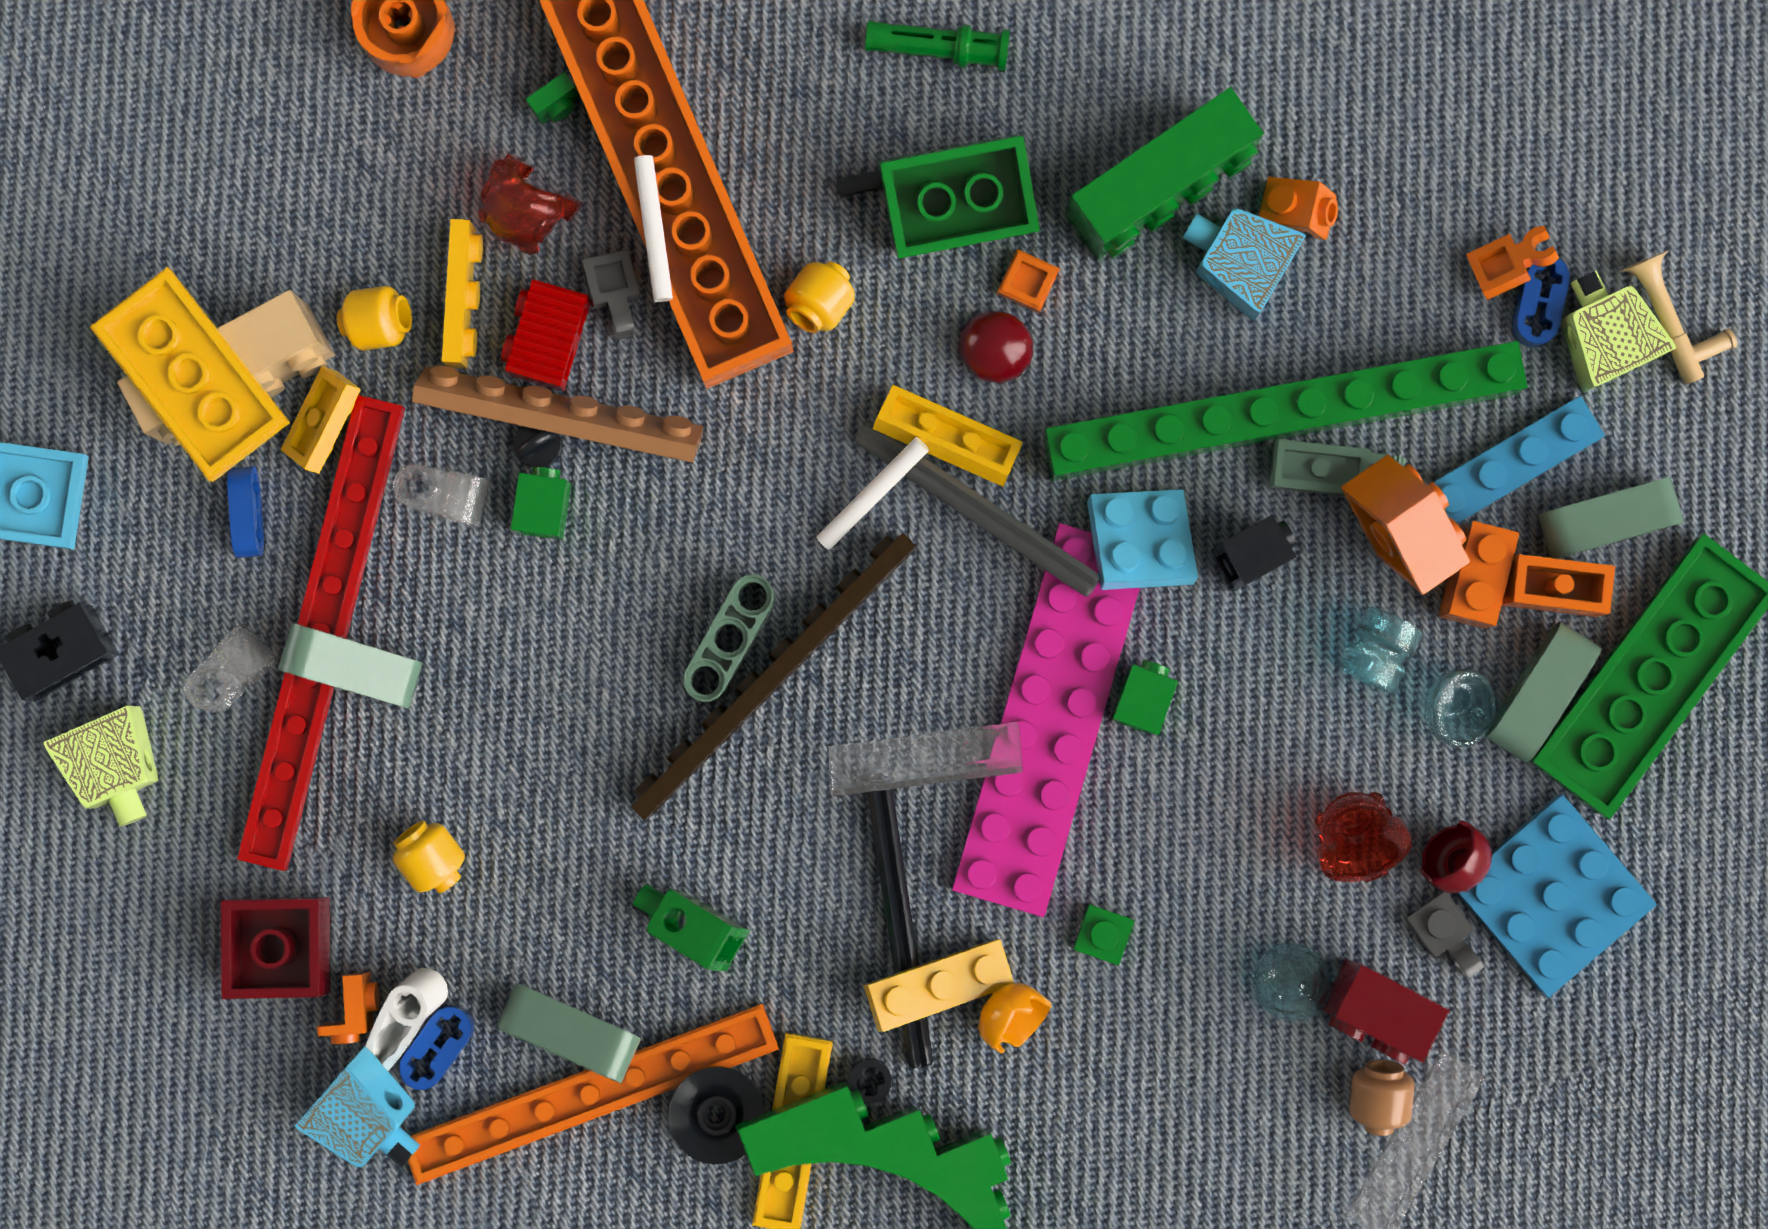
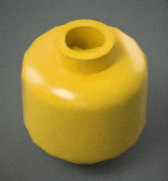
(819, 296)
(374, 318)
(428, 857)

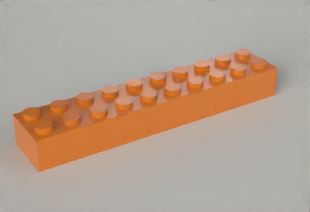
(641, 112)

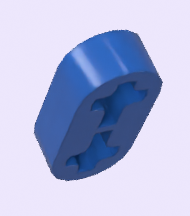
(1551, 304)
(245, 512)
(427, 1040)

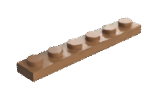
(564, 415)

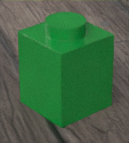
(541, 504)
(1144, 697)

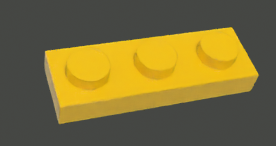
(461, 294)
(948, 435)
(938, 985)

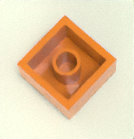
(1407, 523)

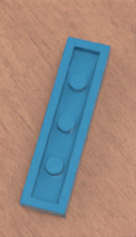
(1519, 459)

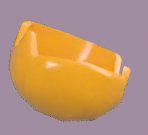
(1012, 1015)

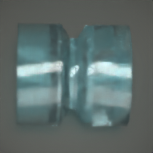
(1380, 650)

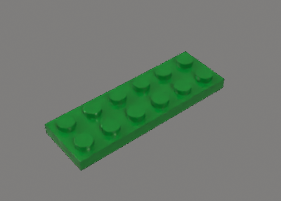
(1654, 676)

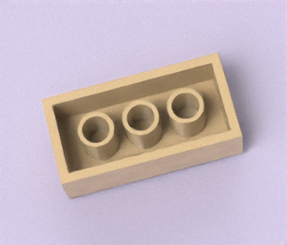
(272, 341)

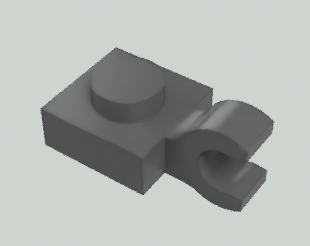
(612, 285)
(1442, 929)

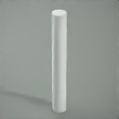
(653, 228)
(872, 493)

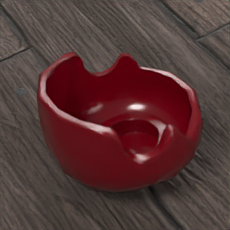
(995, 346)
(1456, 858)

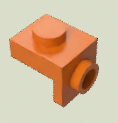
(1300, 205)
(360, 1001)

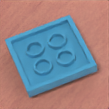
(1556, 896)

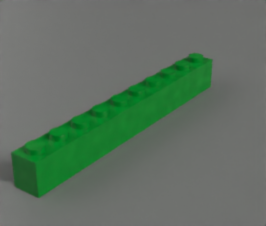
(1284, 411)

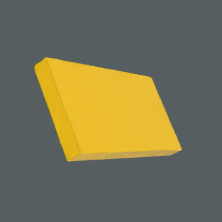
(189, 374)

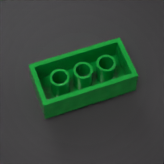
(1163, 174)

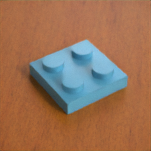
(40, 495)
(1142, 539)

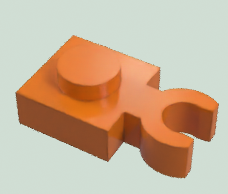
(1503, 263)

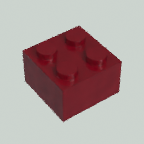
(275, 947)
(1392, 1014)

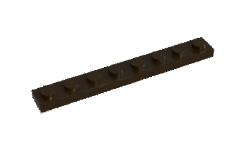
(757, 689)

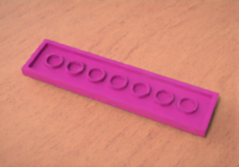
(1059, 709)

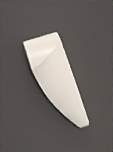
(405, 1013)

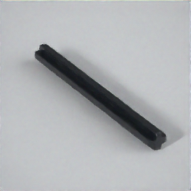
(898, 913)

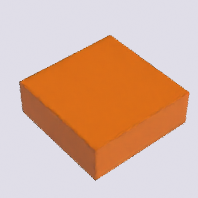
(1028, 281)

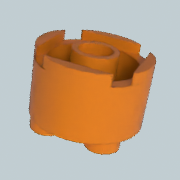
(408, 49)

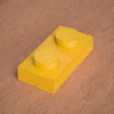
(320, 419)

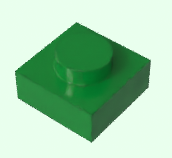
(554, 99)
(1103, 934)

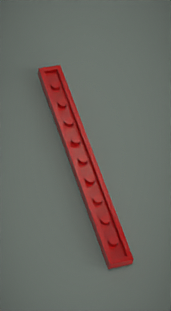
(329, 609)

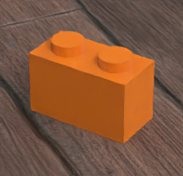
(1559, 586)
(1478, 589)

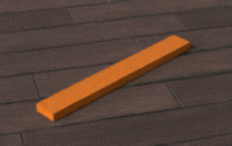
(588, 1094)

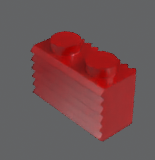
(546, 334)

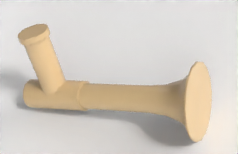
(1685, 355)

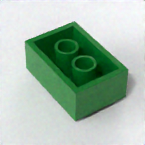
(959, 195)

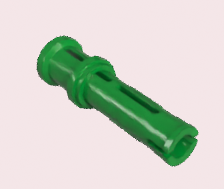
(962, 46)

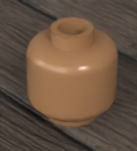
(1381, 1097)

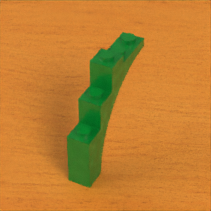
(831, 1130)

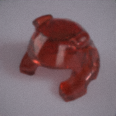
(518, 210)
(1360, 838)

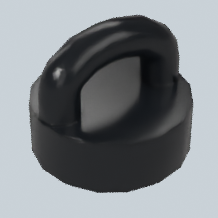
(537, 447)

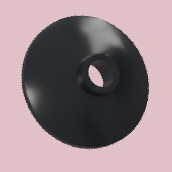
(687, 1117)

